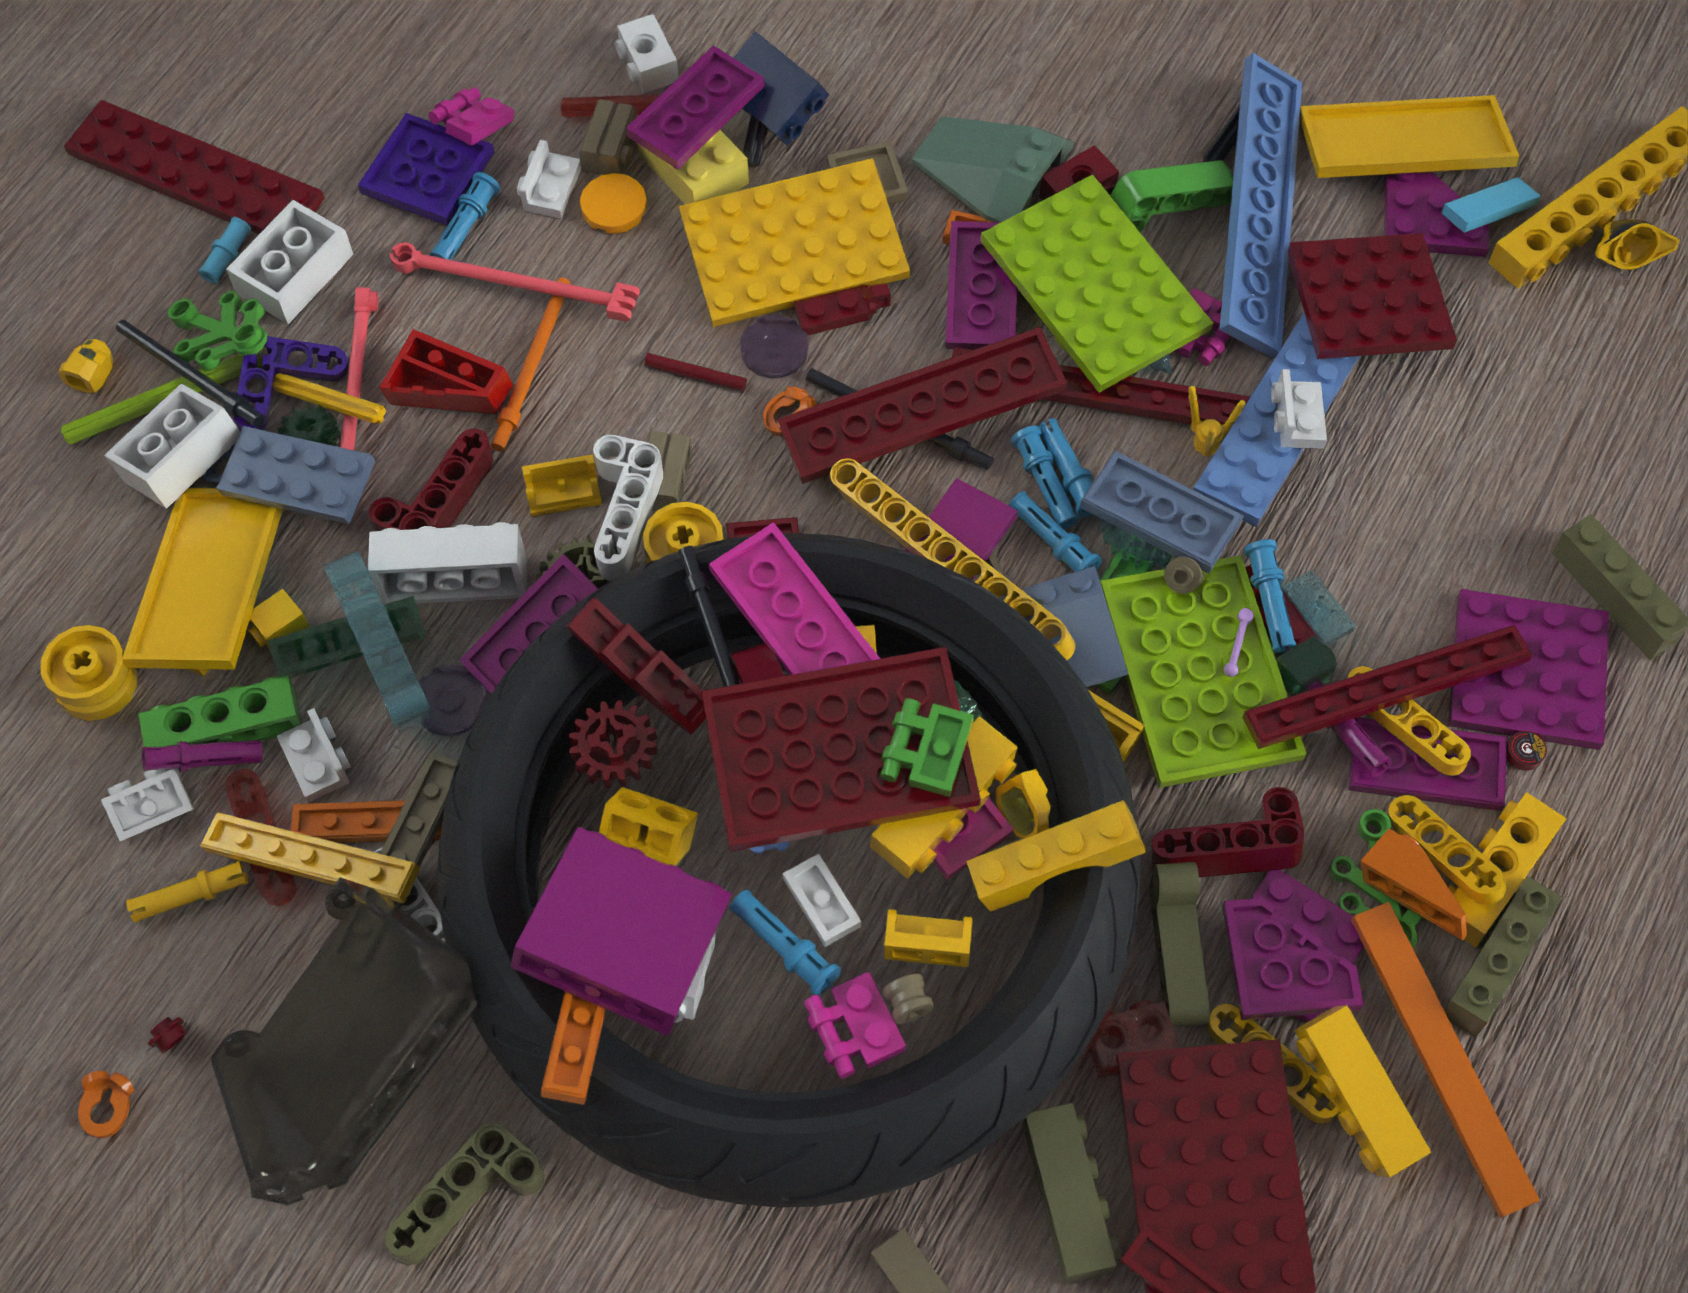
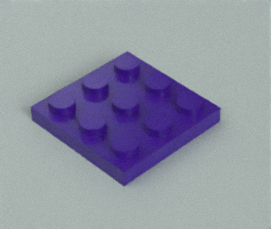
(424, 169)

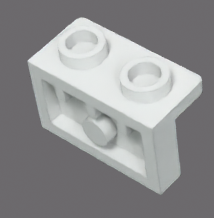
(548, 181)
(1299, 412)
(313, 758)
(146, 803)

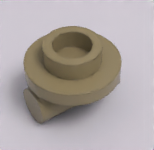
(1183, 574)

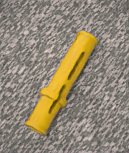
(204, 885)

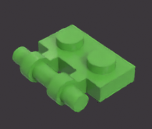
(939, 751)

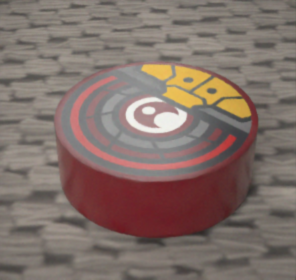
(1525, 750)

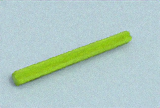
(145, 402)

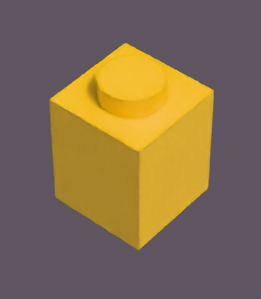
(275, 618)

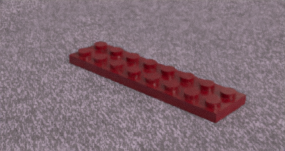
(186, 167)
(922, 404)

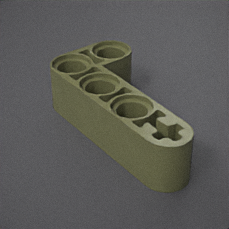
(1178, 942)
(461, 1198)

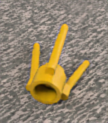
(1210, 432)

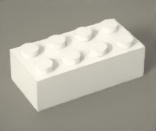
(448, 563)

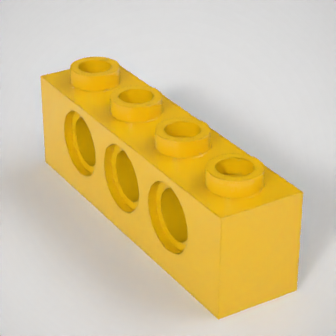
(1537, 826)

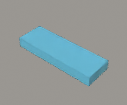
(1490, 204)

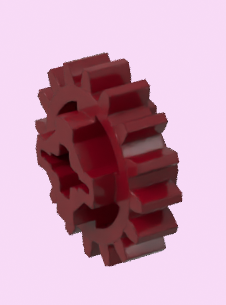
(632, 738)

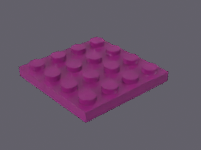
(1554, 693)

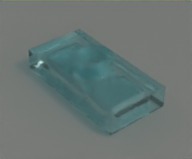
(1319, 608)

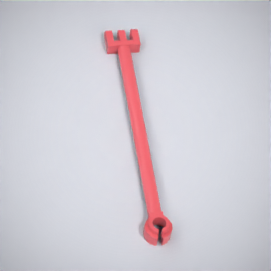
(365, 303)
(618, 303)

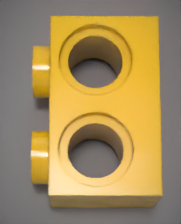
(649, 825)

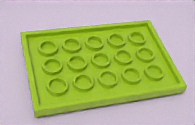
(1096, 282)
(1177, 677)

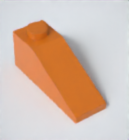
(1407, 875)

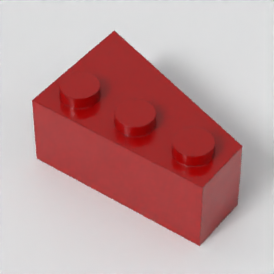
(444, 377)

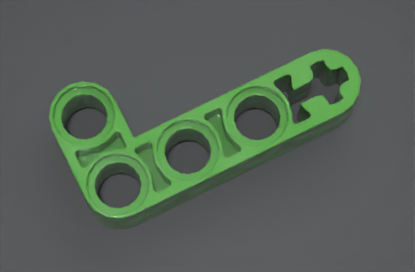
(1173, 190)

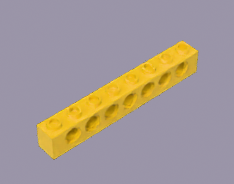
(1593, 201)

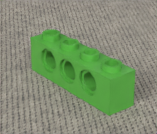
(279, 715)

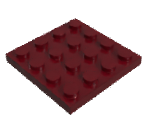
(1371, 296)

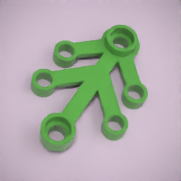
(245, 339)
(1354, 876)

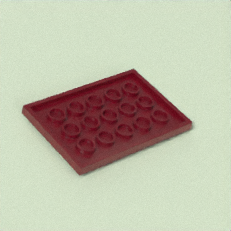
(808, 749)
(1218, 1162)

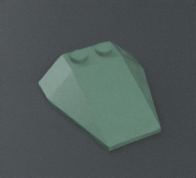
(990, 163)

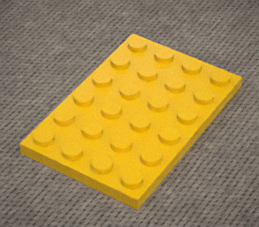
(793, 241)

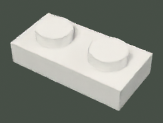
(822, 900)

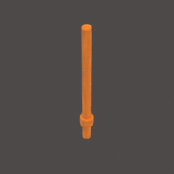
(510, 416)

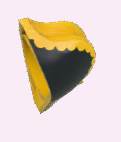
(1634, 243)

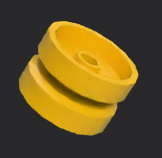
(678, 527)
(88, 673)

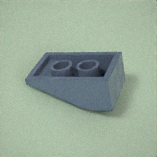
(1083, 609)

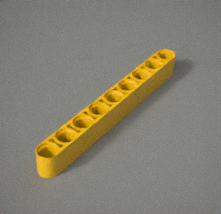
(938, 545)

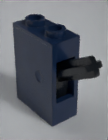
(784, 102)

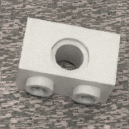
(647, 54)

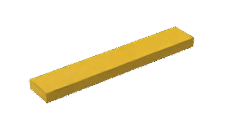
(308, 856)

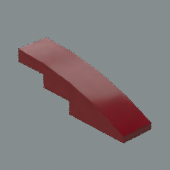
(639, 665)

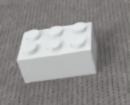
(290, 261)
(173, 445)

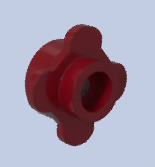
(167, 1034)

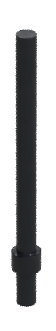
(231, 401)
(956, 447)
(699, 587)

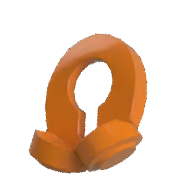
(786, 399)
(94, 1086)

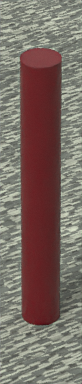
(695, 372)

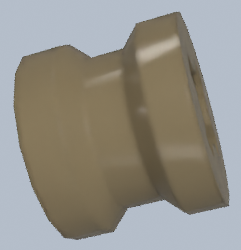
(908, 998)

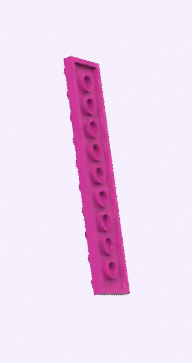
(812, 634)

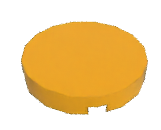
(613, 203)

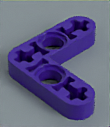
(277, 363)

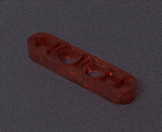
(242, 810)

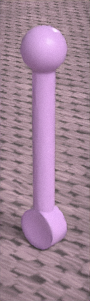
(1244, 617)

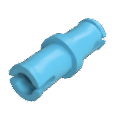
(224, 250)

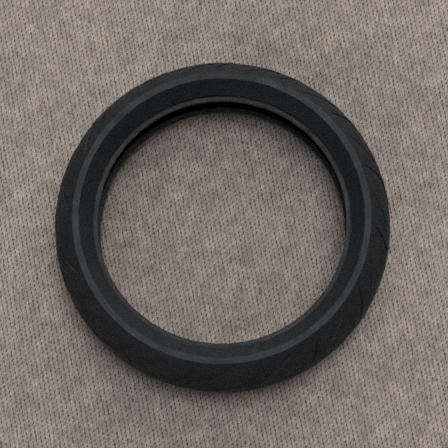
(843, 1138)

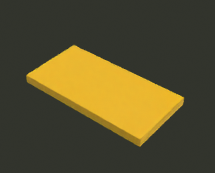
(1407, 136)
(203, 583)

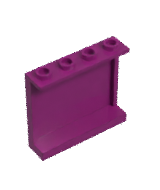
(621, 930)

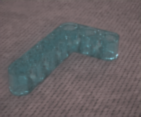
(378, 641)

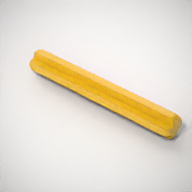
(329, 398)

